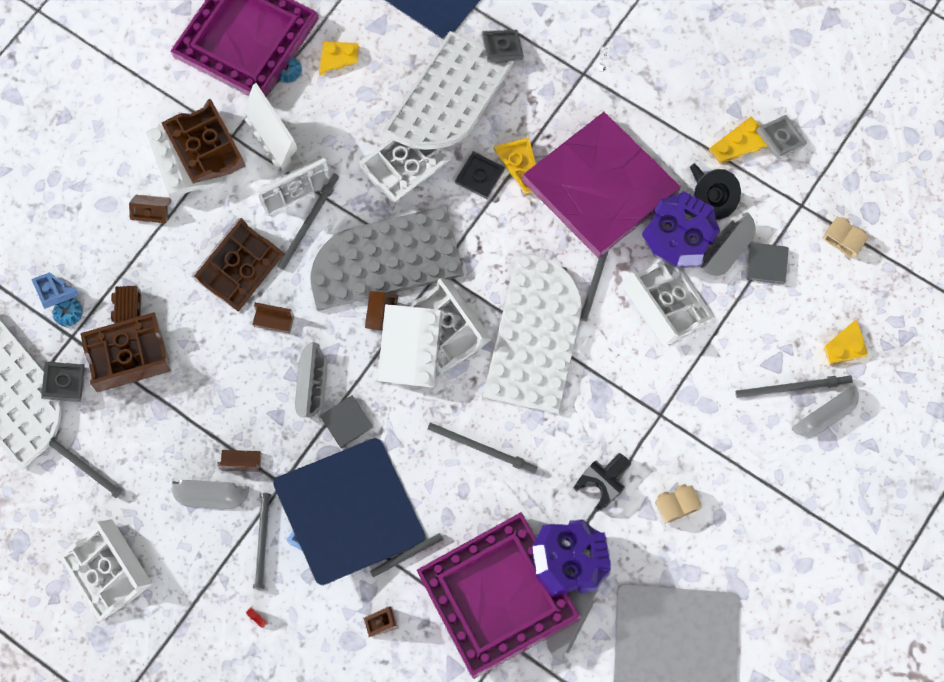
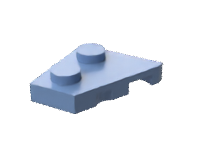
(52, 290)

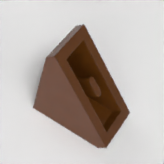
(381, 622)

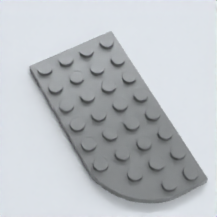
(385, 258)

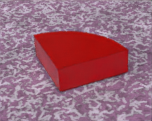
(253, 615)

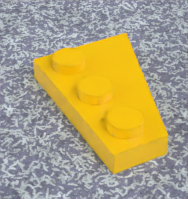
(738, 142)
(517, 158)

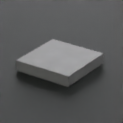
(781, 136)

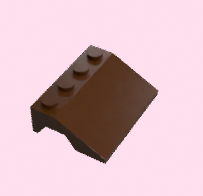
(203, 143)
(237, 265)
(125, 352)

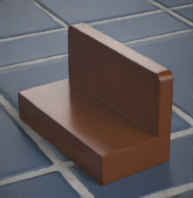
(149, 208)
(376, 308)
(273, 318)
(240, 460)

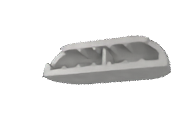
(729, 245)
(310, 381)
(828, 413)
(209, 494)
(562, 642)

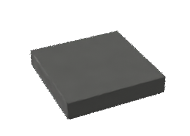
(502, 45)
(767, 263)
(62, 381)
(346, 421)

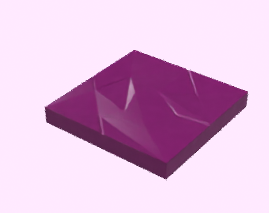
(245, 40)
(600, 184)
(493, 597)

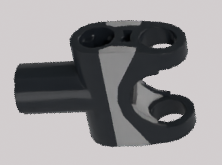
(605, 479)

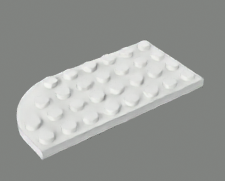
(447, 96)
(535, 336)
(23, 414)

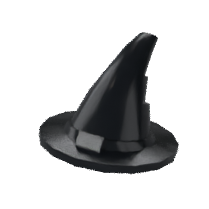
(718, 189)

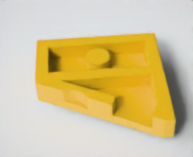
(338, 55)
(846, 345)

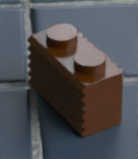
(126, 303)

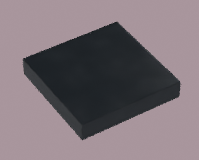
(479, 175)

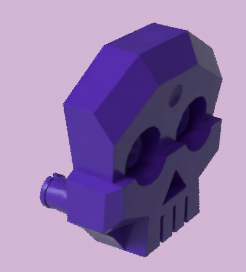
(674, 244)
(554, 559)

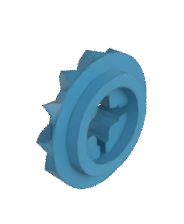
(293, 73)
(67, 319)

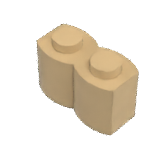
(845, 237)
(678, 503)

